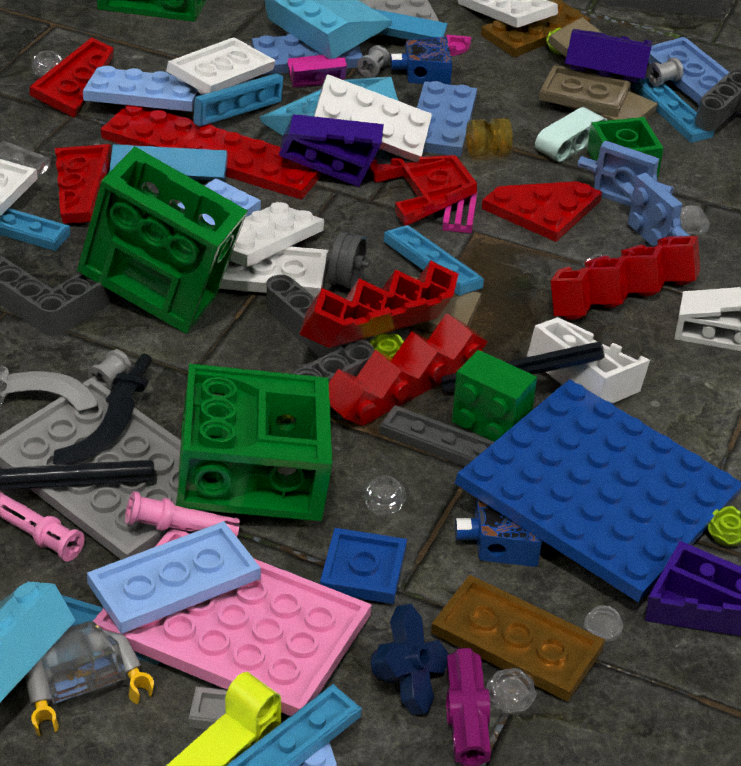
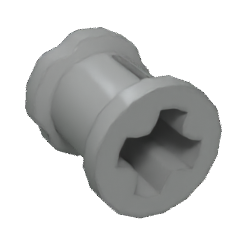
(373, 61)
(665, 71)
(105, 372)

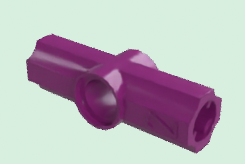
(468, 708)

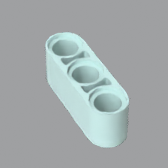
(567, 135)

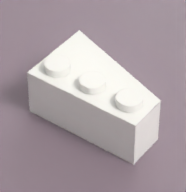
(711, 318)
(610, 378)

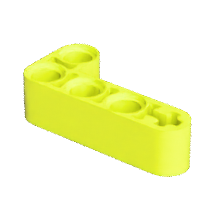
(250, 715)

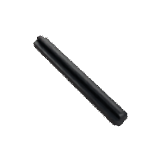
(546, 362)
(76, 474)

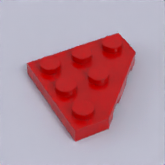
(543, 207)

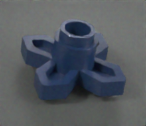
(410, 660)

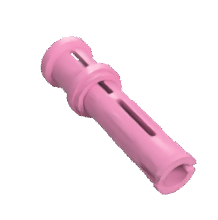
(165, 514)
(41, 527)

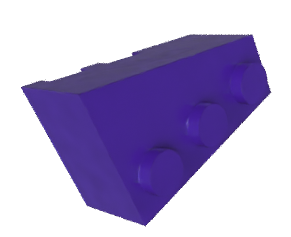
(608, 54)
(332, 145)
(697, 592)

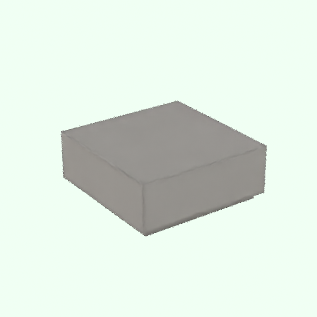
(206, 707)

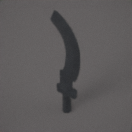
(116, 417)

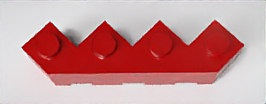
(636, 271)
(375, 310)
(410, 373)

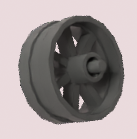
(347, 259)

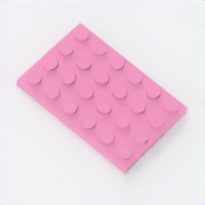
(274, 628)

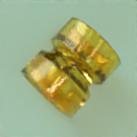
(490, 136)

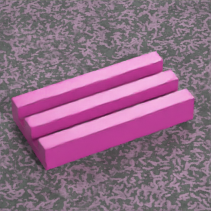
(458, 227)

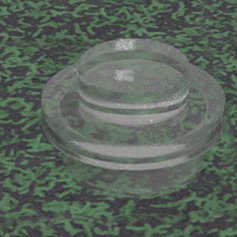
(604, 622)

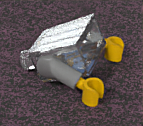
(80, 663)

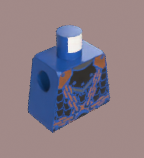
(425, 60)
(498, 537)

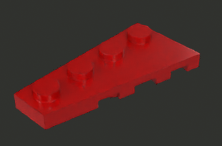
(65, 82)
(79, 179)

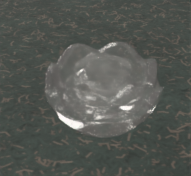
(45, 62)
(384, 495)
(509, 681)

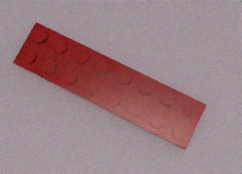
(248, 158)

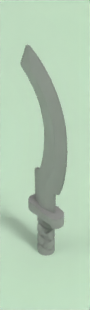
(61, 384)

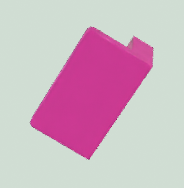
(314, 69)

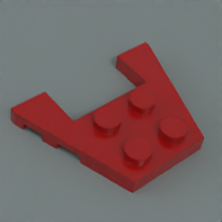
(435, 180)

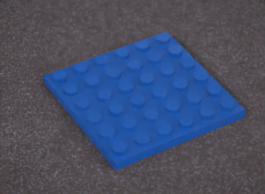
(599, 487)

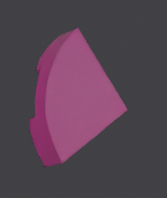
(458, 44)

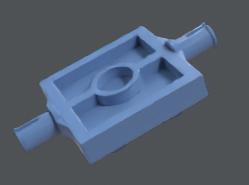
(617, 166)
(653, 210)

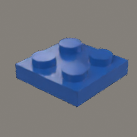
(364, 565)

